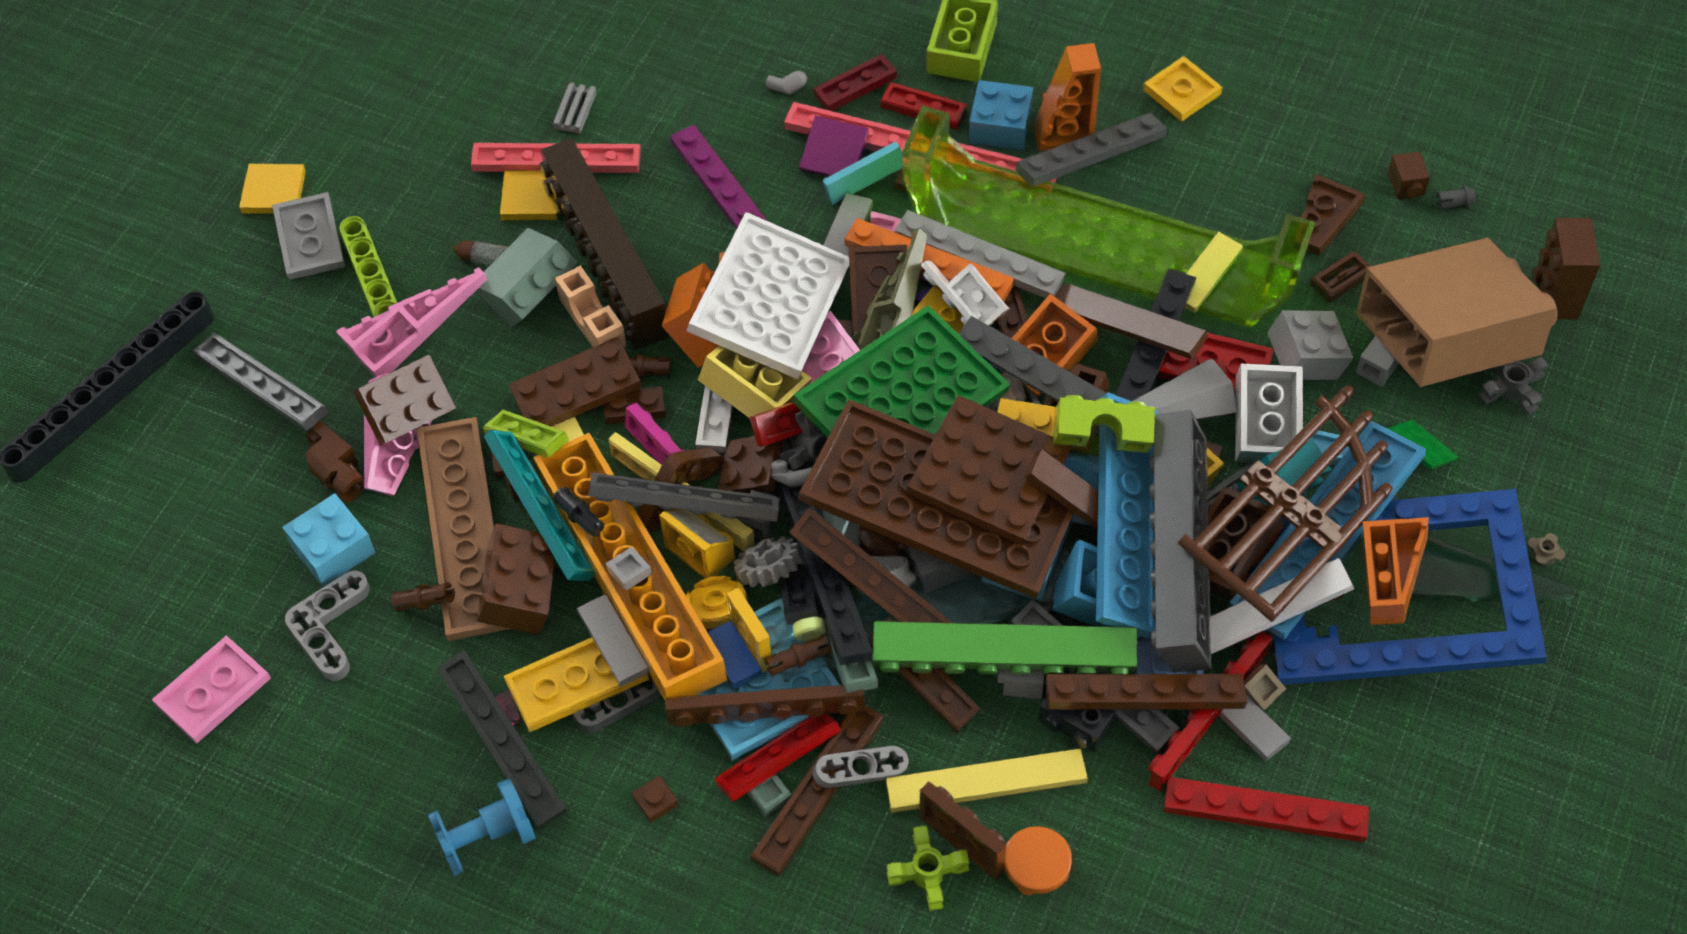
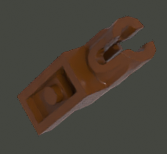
(333, 462)

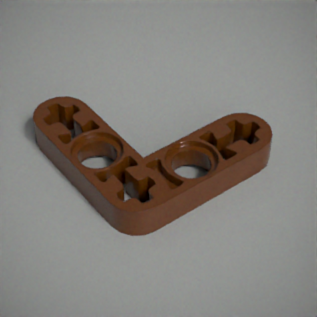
(681, 468)

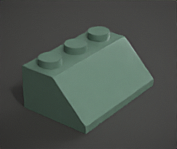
(524, 275)

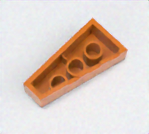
(1070, 100)

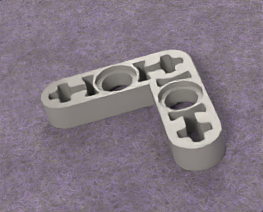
(316, 618)

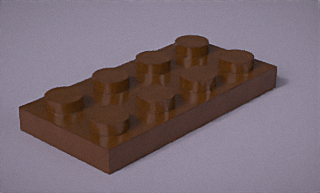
(576, 384)

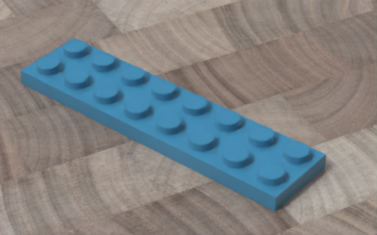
(1392, 468)
(1124, 535)

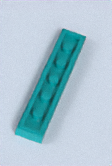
(540, 506)

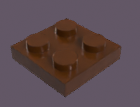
(749, 466)

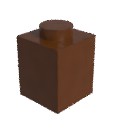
(1408, 175)

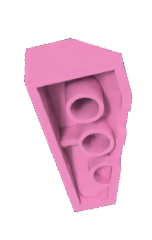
(389, 462)

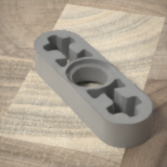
(836, 762)

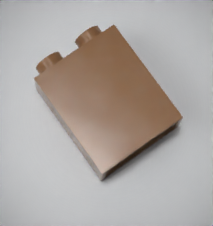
(1455, 311)

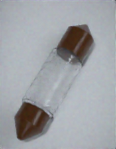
(478, 252)

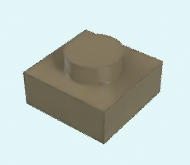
(1263, 686)

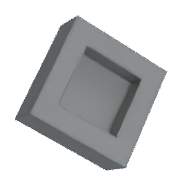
(628, 568)

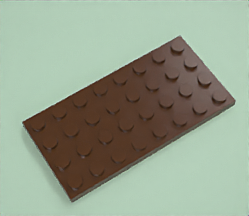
(865, 481)

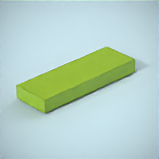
(529, 433)

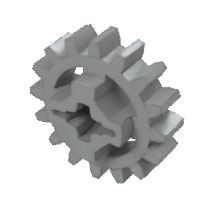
(767, 561)

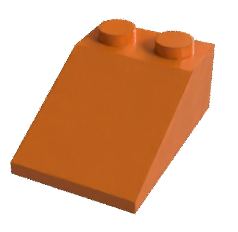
(1057, 334)

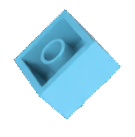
(329, 540)

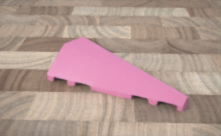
(392, 336)

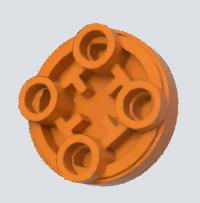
(1037, 860)

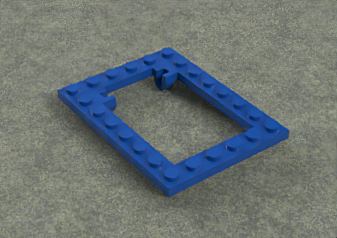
(1311, 658)

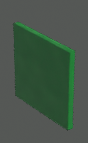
(1436, 452)

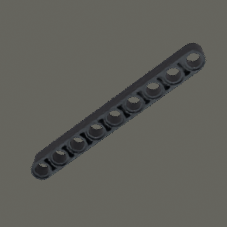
(106, 387)

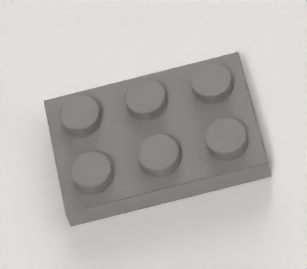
(308, 236)

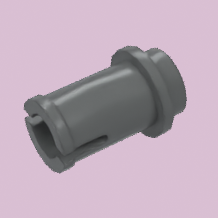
(1459, 197)

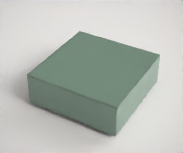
(770, 795)

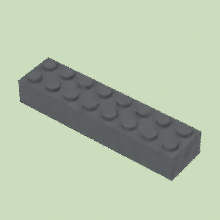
(1180, 509)

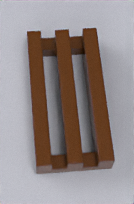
(1332, 294)

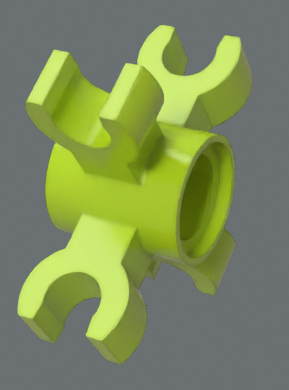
(902, 872)

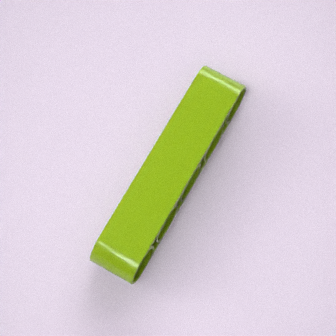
(367, 265)

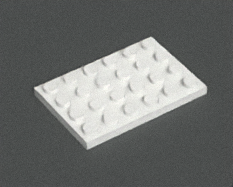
(770, 295)

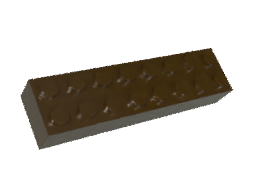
(603, 243)

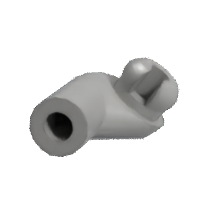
(788, 84)
(788, 477)

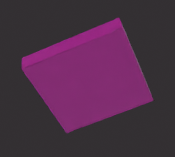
(832, 146)

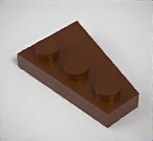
(1330, 208)

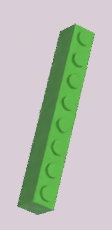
(1004, 648)

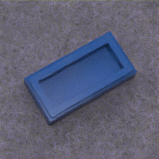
(738, 659)

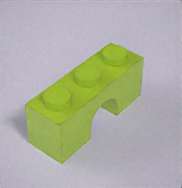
(1130, 422)

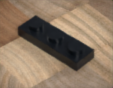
(798, 596)

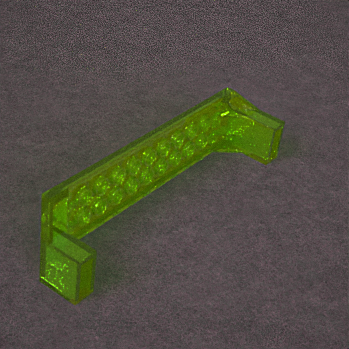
(1089, 231)

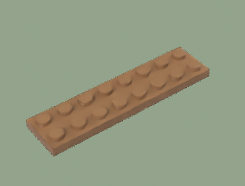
(458, 518)

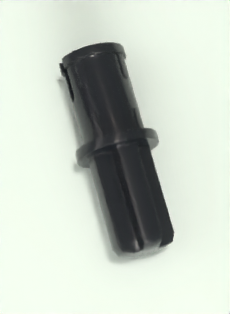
(578, 511)

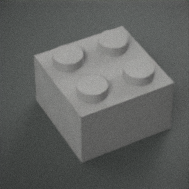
(1311, 342)

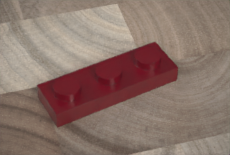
(855, 83)

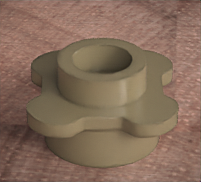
(1544, 556)

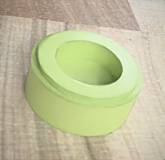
(809, 629)

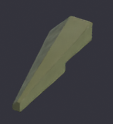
(896, 295)

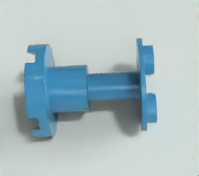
(494, 821)

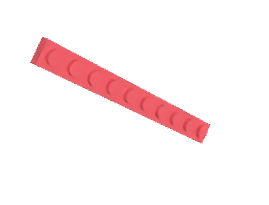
(880, 135)

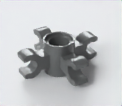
(1514, 384)
(805, 443)

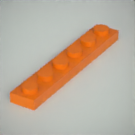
(868, 234)

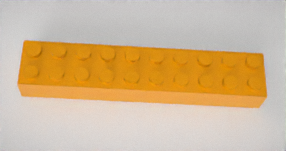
(655, 609)

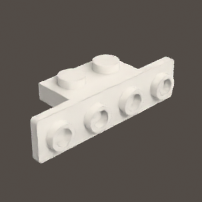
(968, 293)

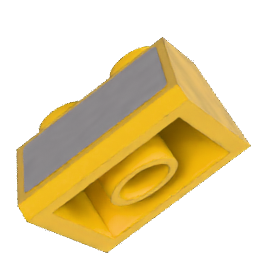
(696, 541)

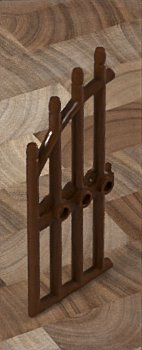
(1295, 508)

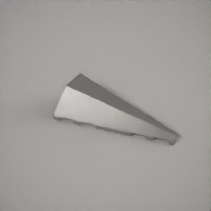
(1200, 389)

